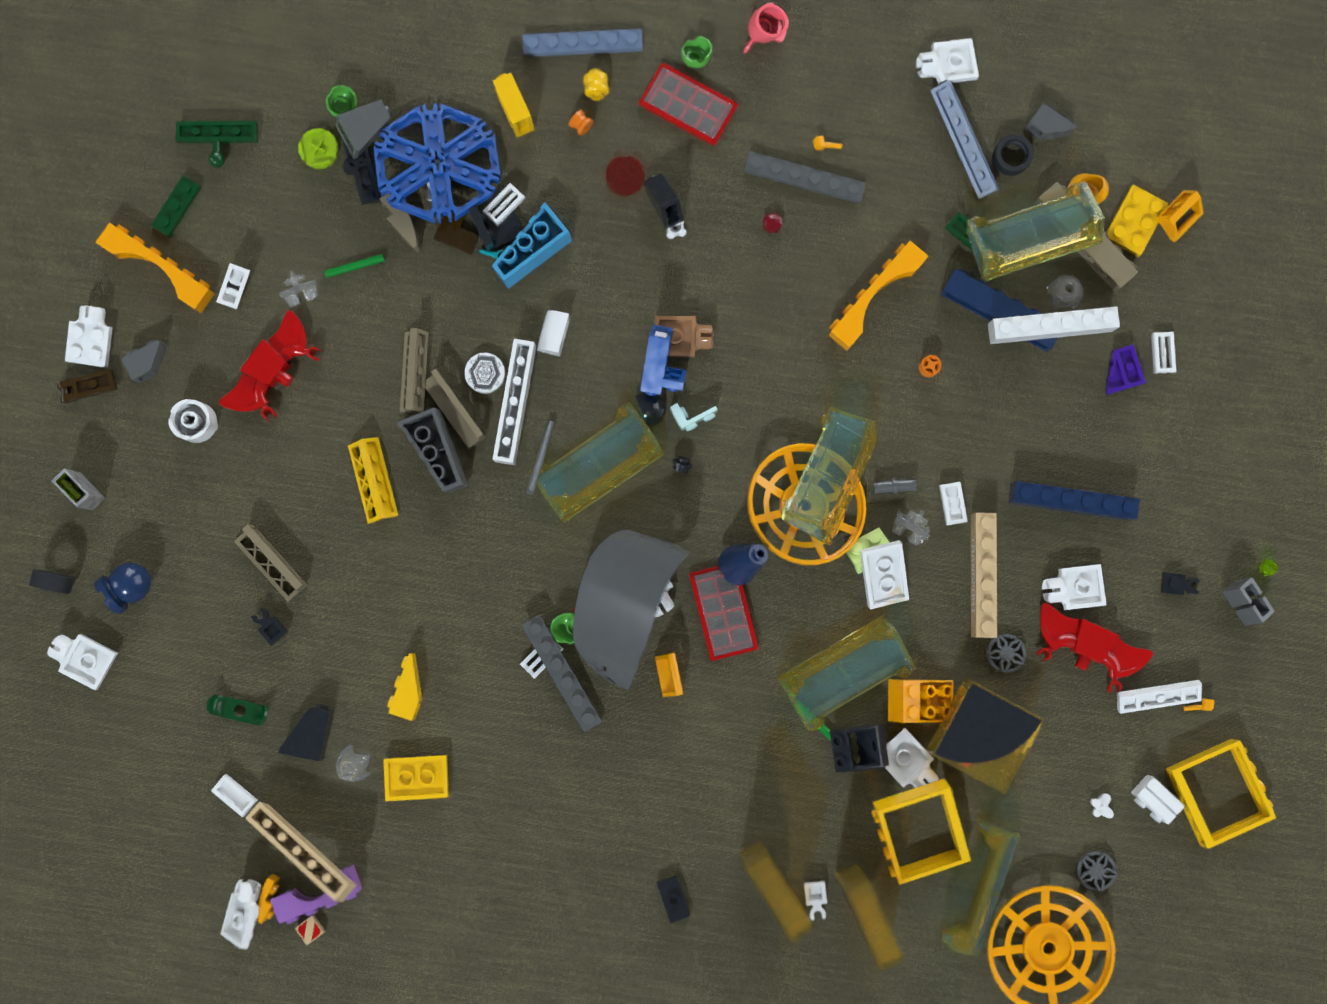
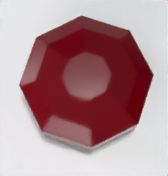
(772, 223)

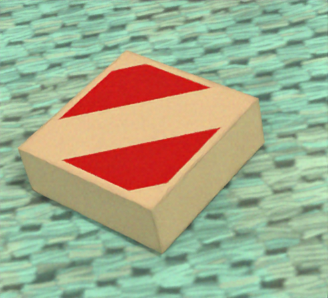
(310, 929)

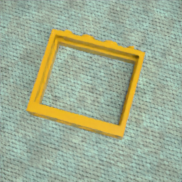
(1254, 785)
(931, 864)

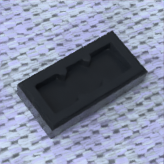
(673, 899)

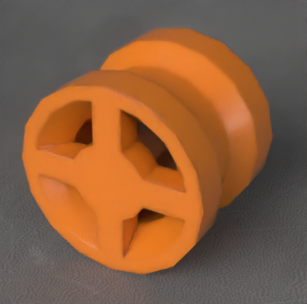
(580, 122)
(934, 364)

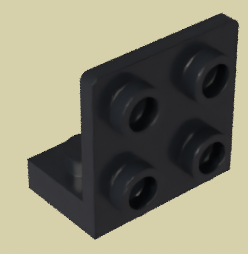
(491, 234)

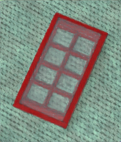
(688, 104)
(723, 614)

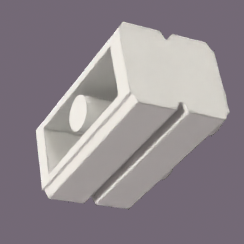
(1157, 799)

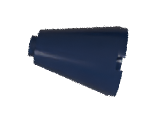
(742, 562)

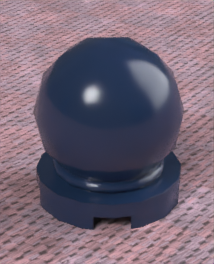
(125, 585)

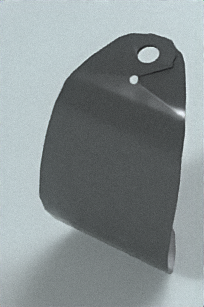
(621, 601)

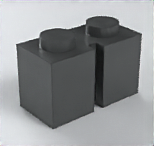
(1249, 610)

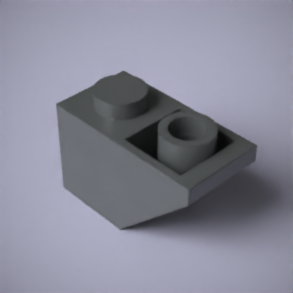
(1049, 124)
(146, 361)

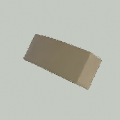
(403, 224)

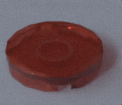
(625, 176)

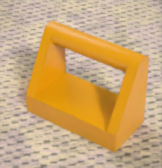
(1181, 204)
(669, 675)

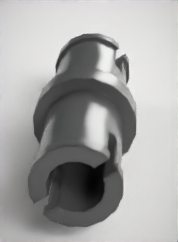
(894, 486)

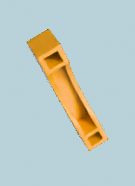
(123, 246)
(905, 264)

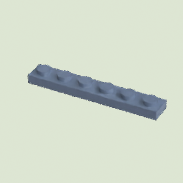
(582, 42)
(964, 139)

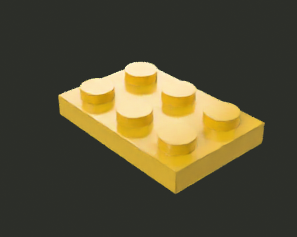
(1135, 220)
(416, 778)

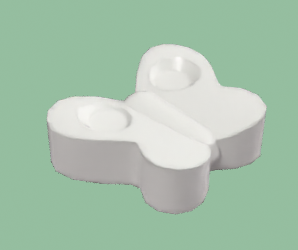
(1101, 806)

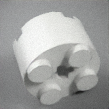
(182, 419)

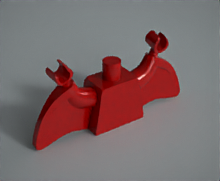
(268, 367)
(1091, 644)

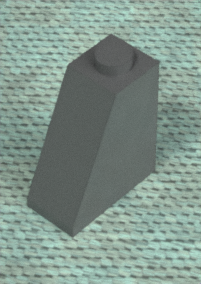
(362, 126)

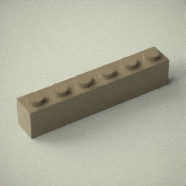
(1105, 257)

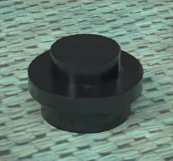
(682, 464)

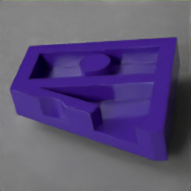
(1124, 370)

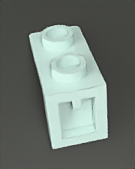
(680, 416)

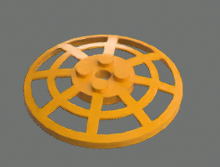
(768, 516)
(1063, 949)

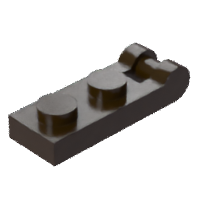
(87, 386)

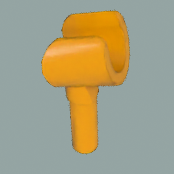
(820, 144)
(1206, 705)

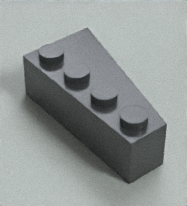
(435, 447)

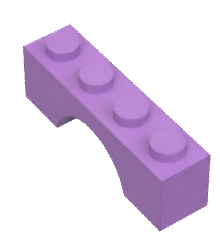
(293, 903)

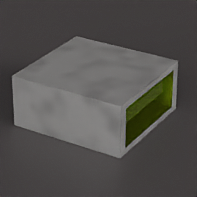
(78, 489)

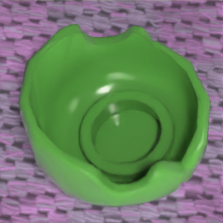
(697, 52)
(340, 100)
(562, 628)

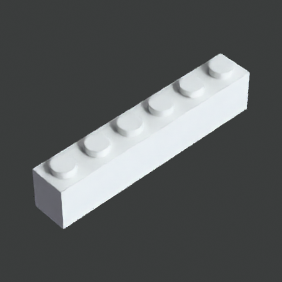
(1053, 325)
(514, 402)

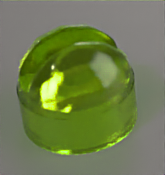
(1269, 567)

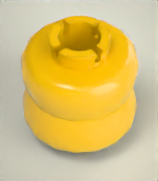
(596, 84)

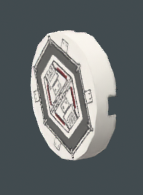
(484, 373)

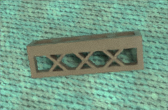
(414, 371)
(453, 409)
(274, 558)

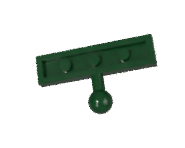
(216, 133)

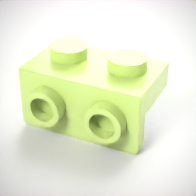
(869, 540)

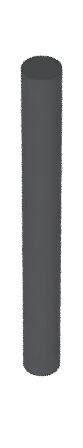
(540, 457)

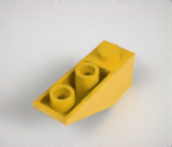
(408, 692)

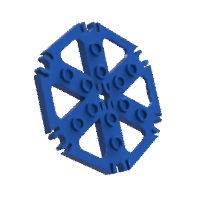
(451, 161)

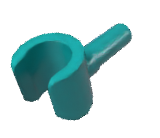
(493, 254)

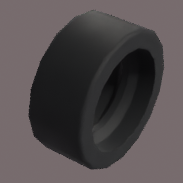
(1023, 144)
(51, 581)

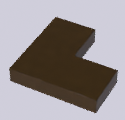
(455, 236)

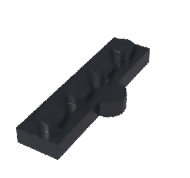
(363, 175)

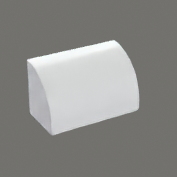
(553, 332)

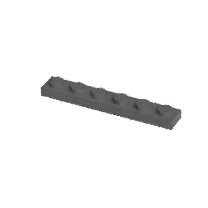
(804, 177)
(561, 673)

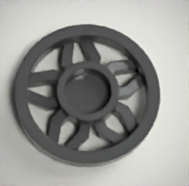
(1006, 653)
(1096, 870)

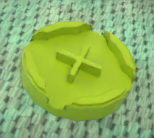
(318, 148)

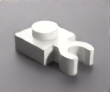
(815, 895)

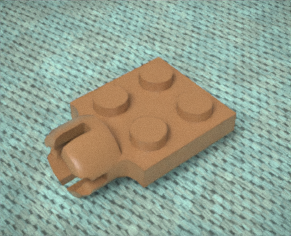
(686, 335)

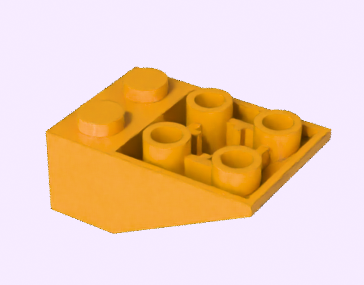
(919, 700)

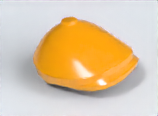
(1096, 183)

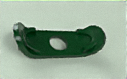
(224, 707)

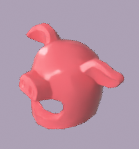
(765, 25)

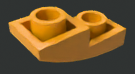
(265, 906)

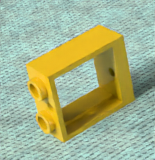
(513, 104)

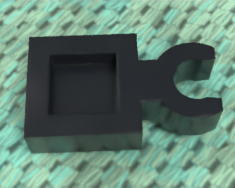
(1176, 584)
(271, 628)

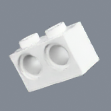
(233, 286)

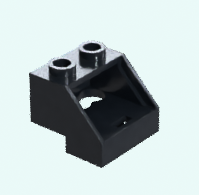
(869, 758)

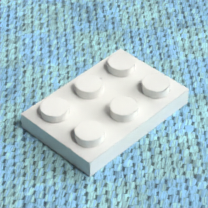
(884, 574)

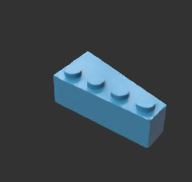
(532, 247)

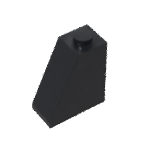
(664, 200)
(310, 735)

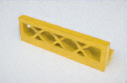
(375, 478)

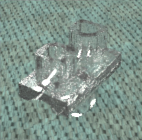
(290, 295)
(919, 531)

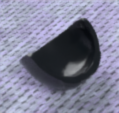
(652, 408)

